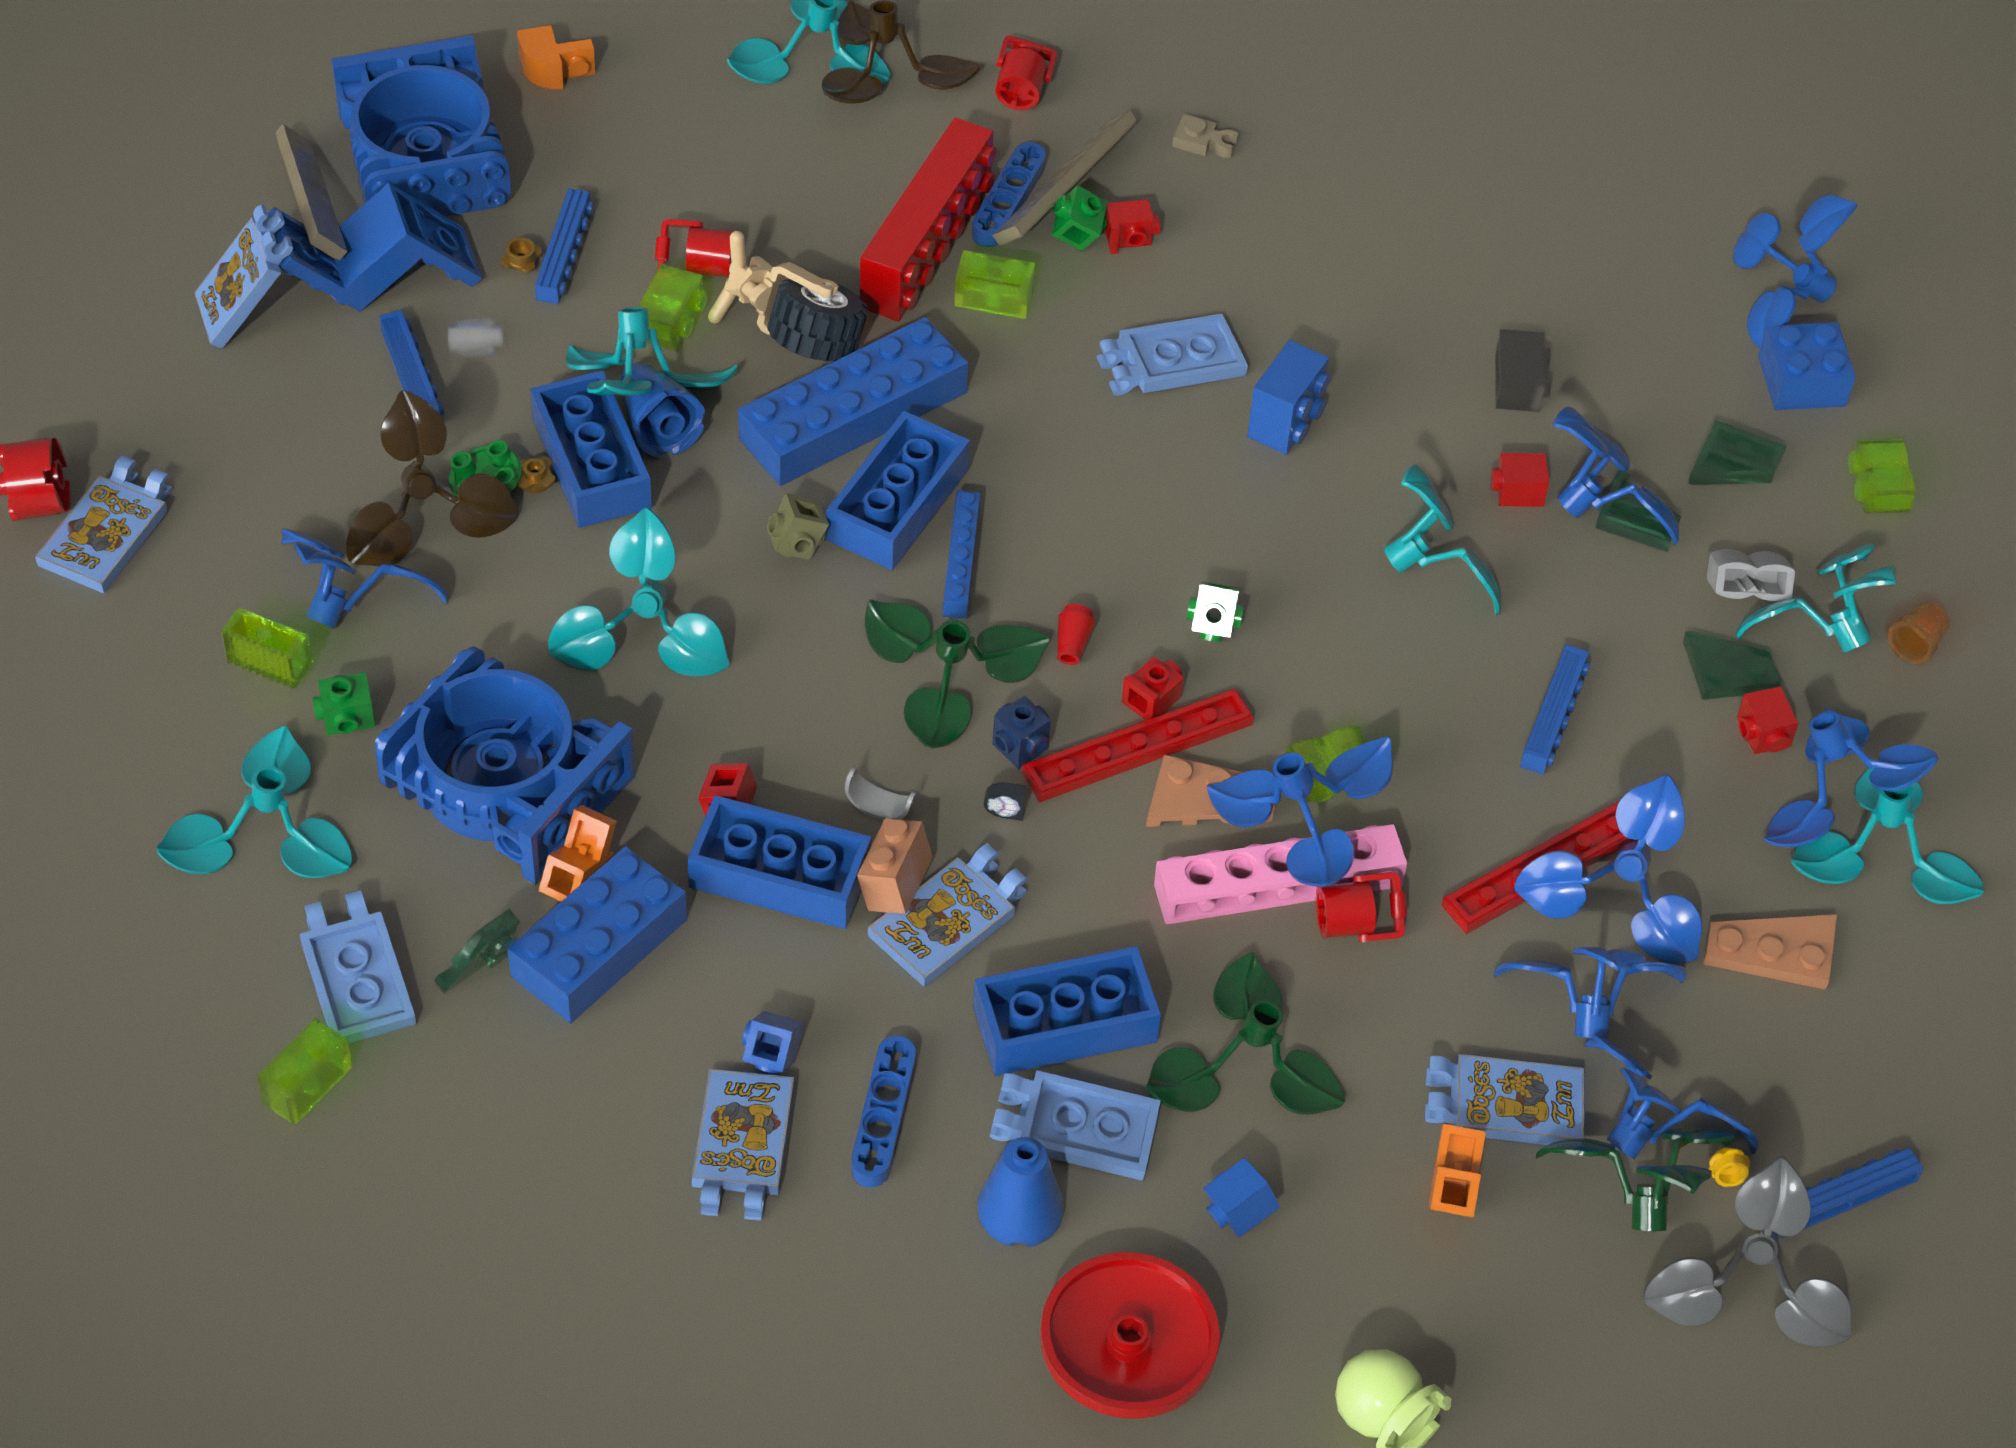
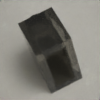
(1521, 370)

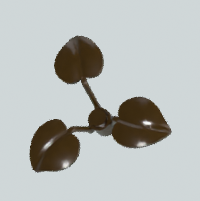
(881, 26)
(407, 433)

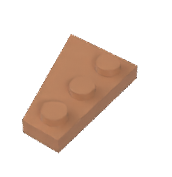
(1183, 792)
(1775, 948)

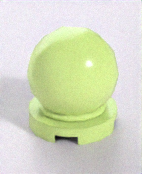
(1386, 1400)

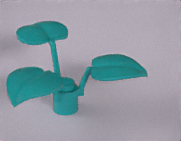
(763, 64)
(633, 334)
(1413, 545)
(643, 550)
(1847, 622)
(271, 769)
(1833, 861)

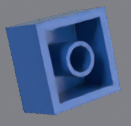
(1806, 366)
(1288, 397)

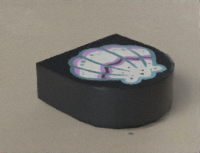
(1006, 800)

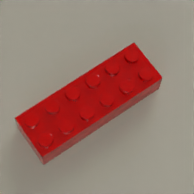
(927, 219)

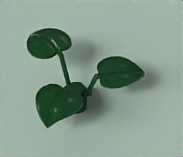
(935, 715)
(1248, 994)
(1650, 1200)

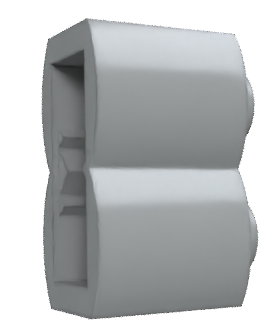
(1757, 574)

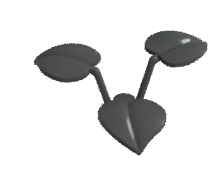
(1768, 1205)

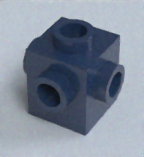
(1021, 731)

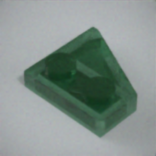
(1736, 458)
(1728, 667)
(484, 947)

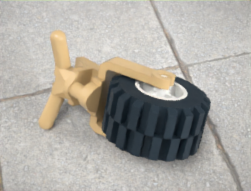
(794, 305)

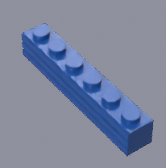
(563, 246)
(406, 358)
(961, 554)
(1554, 710)
(1862, 1185)

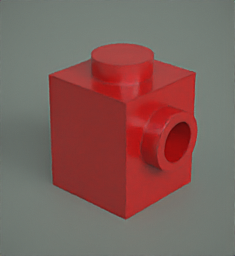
(1520, 479)
(1767, 720)

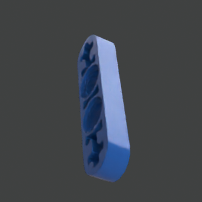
(1007, 193)
(883, 1110)

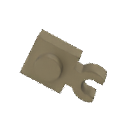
(1200, 135)

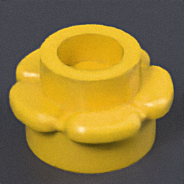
(1729, 1166)

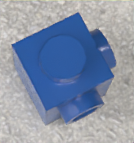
(772, 1041)
(1240, 1198)

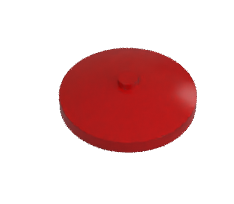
(1129, 1335)

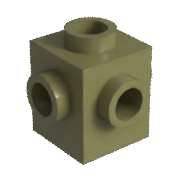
(797, 526)

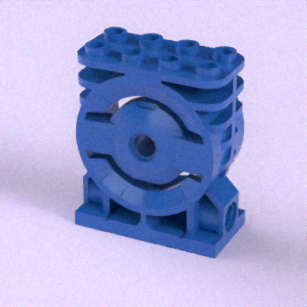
(423, 125)
(498, 731)

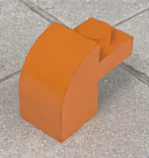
(549, 63)
(582, 854)
(1457, 1171)

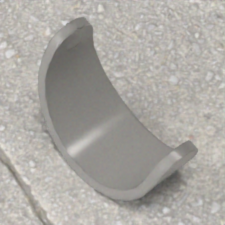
(875, 800)

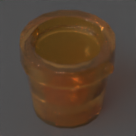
(1918, 633)

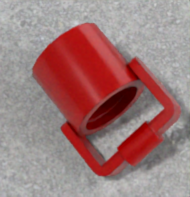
(1023, 72)
(706, 248)
(1351, 908)

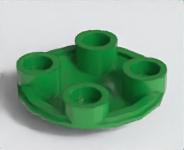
(492, 459)

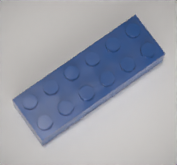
(852, 400)

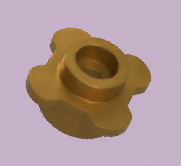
(521, 255)
(536, 475)

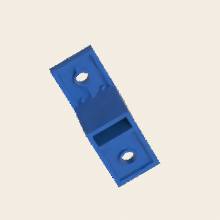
(381, 245)

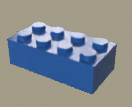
(590, 450)
(897, 490)
(778, 862)
(597, 934)
(1066, 1010)

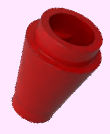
(1074, 632)

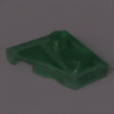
(1632, 520)

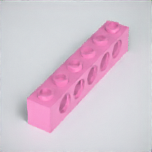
(1261, 884)

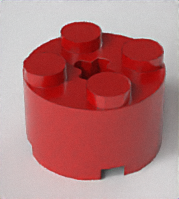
(34, 478)

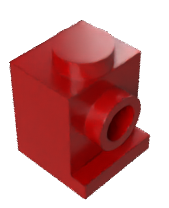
(1130, 224)
(1153, 688)
(728, 781)

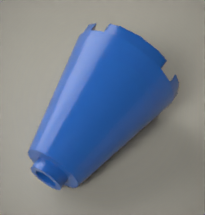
(666, 416)
(1021, 1196)

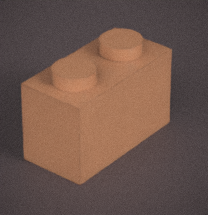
(895, 866)

